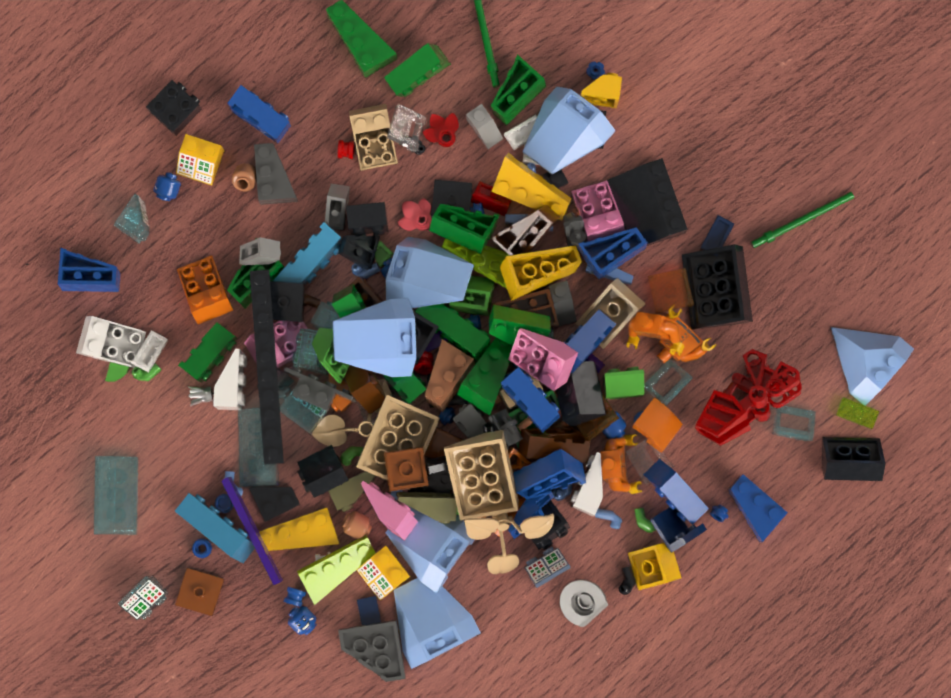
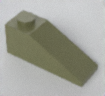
(350, 491)
(437, 506)

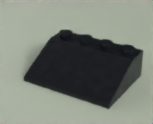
(648, 202)
(718, 287)

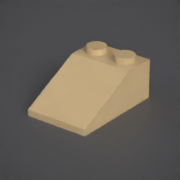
(618, 304)

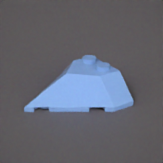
(869, 360)

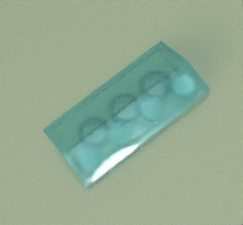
(251, 460)
(116, 495)

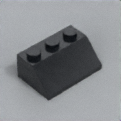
(581, 396)
(852, 459)

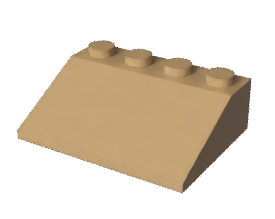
(395, 428)
(482, 476)

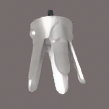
(202, 395)

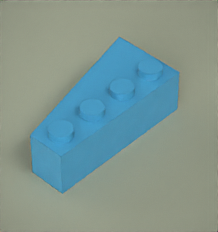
(311, 259)
(215, 528)

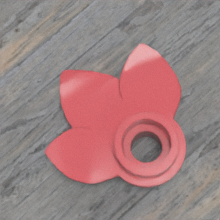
(414, 213)

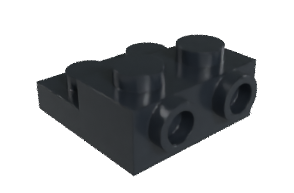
(558, 529)

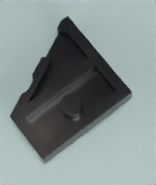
(359, 249)
(274, 500)

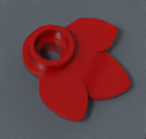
(441, 127)

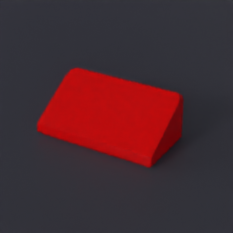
(490, 200)

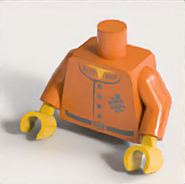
(654, 327)
(692, 342)
(614, 464)

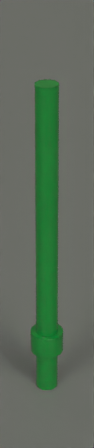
(492, 67)
(770, 236)

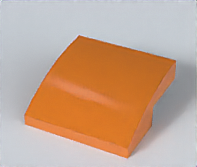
(658, 425)

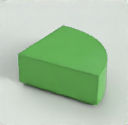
(382, 254)
(116, 372)

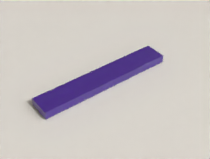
(252, 530)

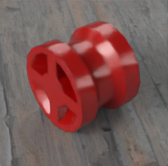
(346, 149)
(425, 364)

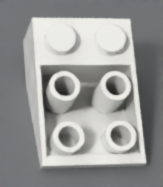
(110, 341)
(228, 389)
(590, 493)

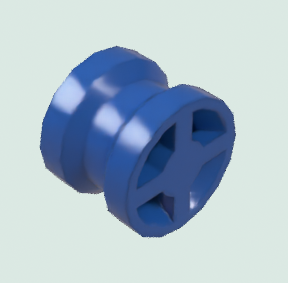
(294, 596)

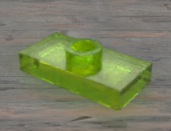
(857, 413)

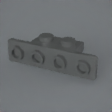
(315, 392)

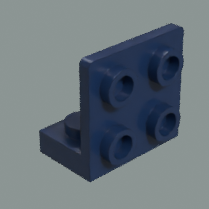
(675, 531)

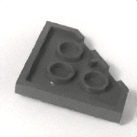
(376, 648)

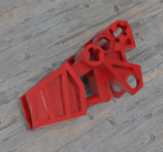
(727, 418)

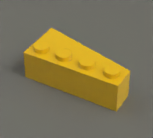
(528, 188)
(537, 269)

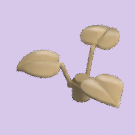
(331, 428)
(483, 527)

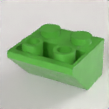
(477, 297)
(324, 350)
(624, 383)

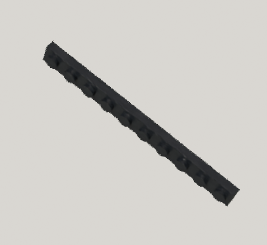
(266, 367)

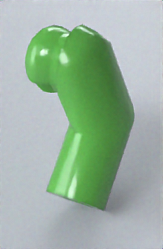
(143, 375)
(349, 454)
(642, 522)

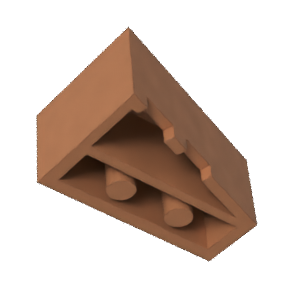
(447, 375)

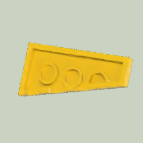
(306, 531)

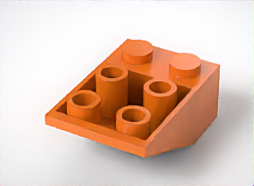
(204, 290)

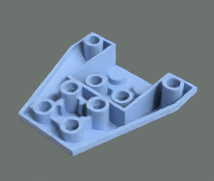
(566, 130)
(426, 274)
(378, 338)
(432, 548)
(430, 622)

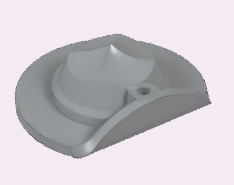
(582, 602)

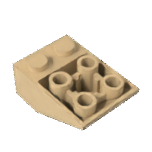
(370, 131)

